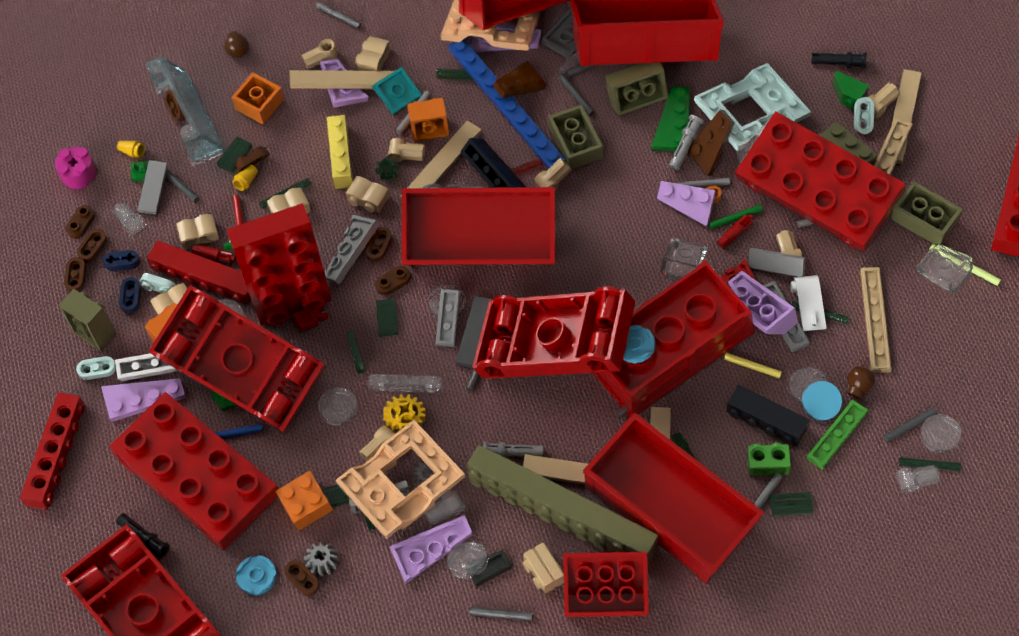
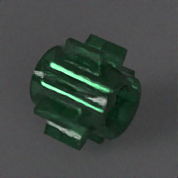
(387, 169)

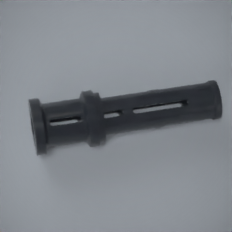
(840, 59)
(150, 540)

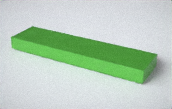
(837, 434)

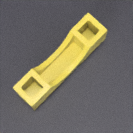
(339, 151)

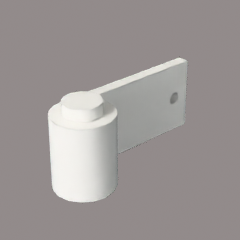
(810, 302)

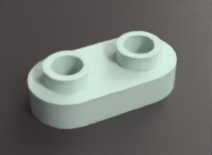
(865, 115)
(152, 282)
(96, 368)

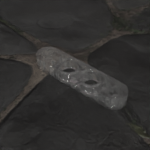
(405, 383)

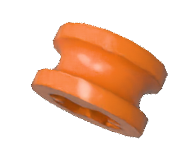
(718, 193)

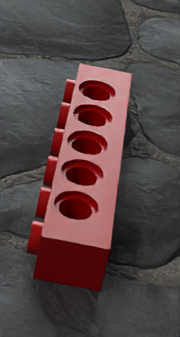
(50, 440)

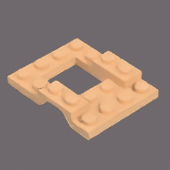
(459, 27)
(379, 496)

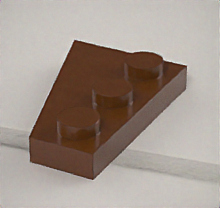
(519, 81)
(710, 141)

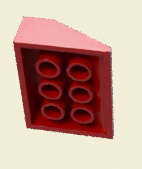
(605, 584)

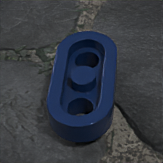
(129, 296)

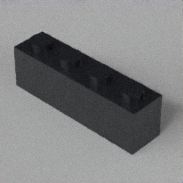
(489, 164)
(767, 416)

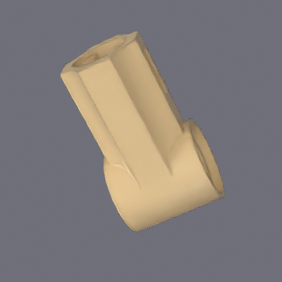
(325, 52)
(883, 99)
(401, 150)
(553, 175)
(787, 243)
(373, 446)

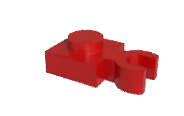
(308, 320)

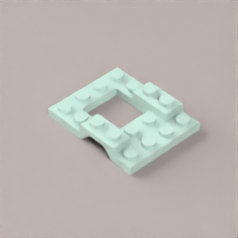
(766, 89)

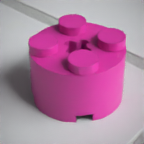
(75, 167)

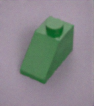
(849, 89)

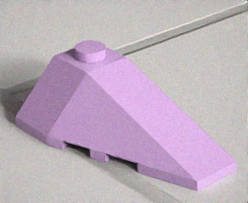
(768, 310)

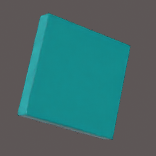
(397, 90)

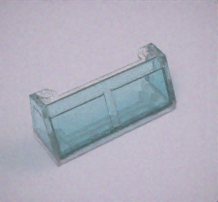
(199, 135)

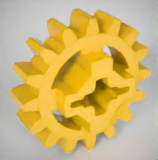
(403, 412)

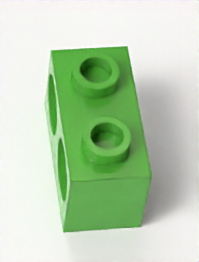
(769, 464)

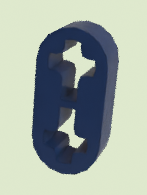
(121, 260)

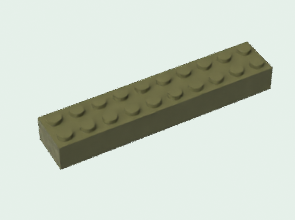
(559, 505)

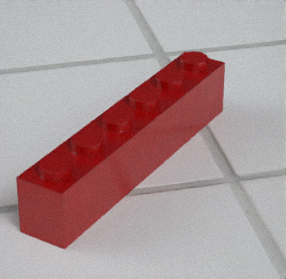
(198, 271)

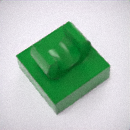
(138, 171)

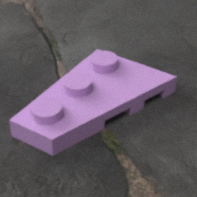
(342, 97)
(689, 200)

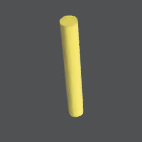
(752, 365)

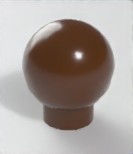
(236, 45)
(860, 381)

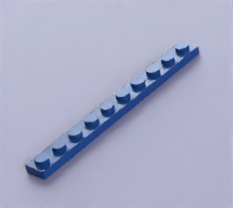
(507, 106)

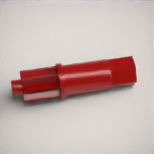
(738, 228)
(212, 253)

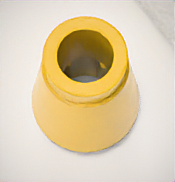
(132, 148)
(244, 178)

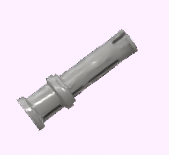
(689, 134)
(514, 450)

